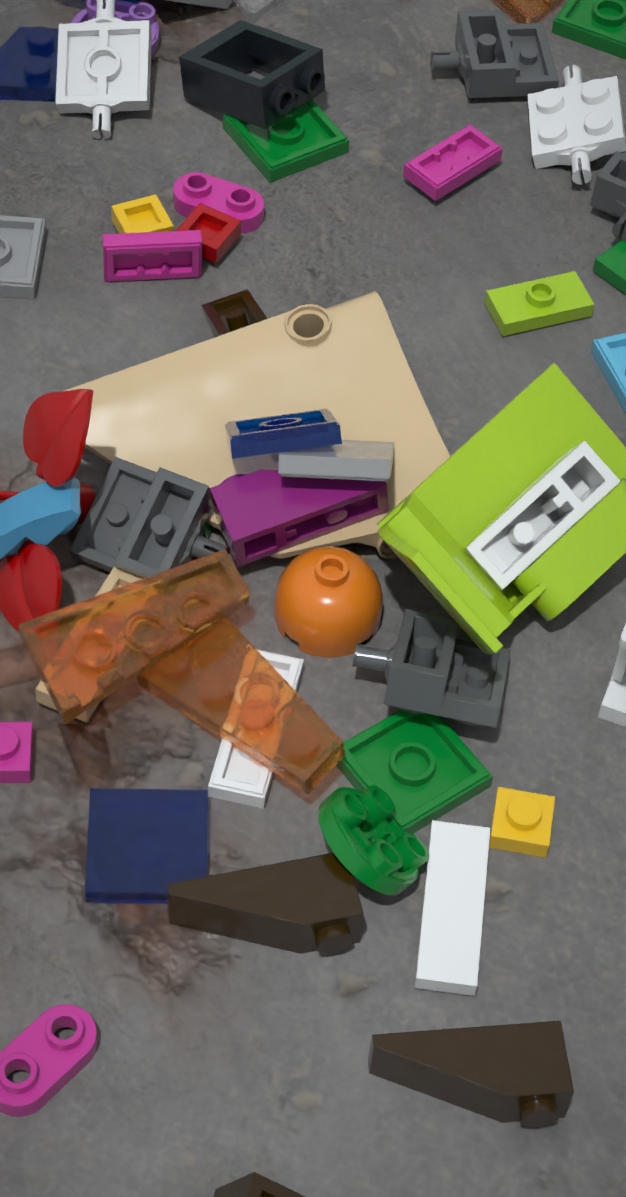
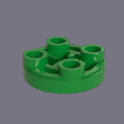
(370, 839)

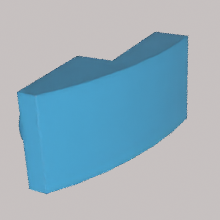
(38, 515)

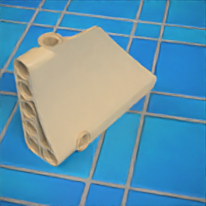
(300, 361)

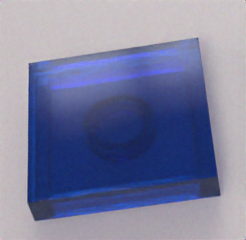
(282, 433)
(143, 843)

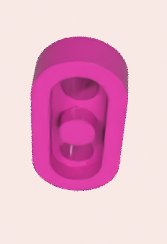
(221, 195)
(46, 1058)

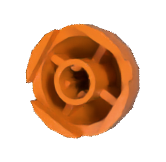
(328, 601)

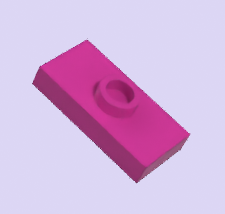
(452, 162)
(152, 255)

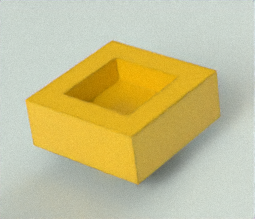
(141, 216)
(522, 822)

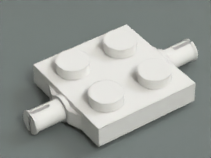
(103, 67)
(576, 123)

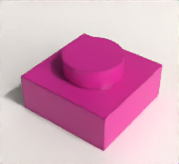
(16, 752)

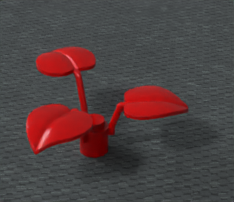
(56, 440)

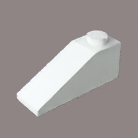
(541, 514)

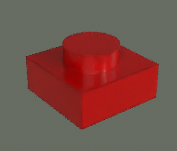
(217, 230)

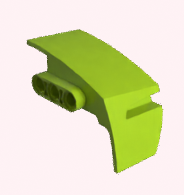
(480, 482)

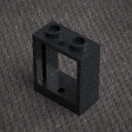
(216, 76)

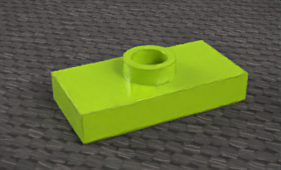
(539, 303)

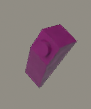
(276, 512)

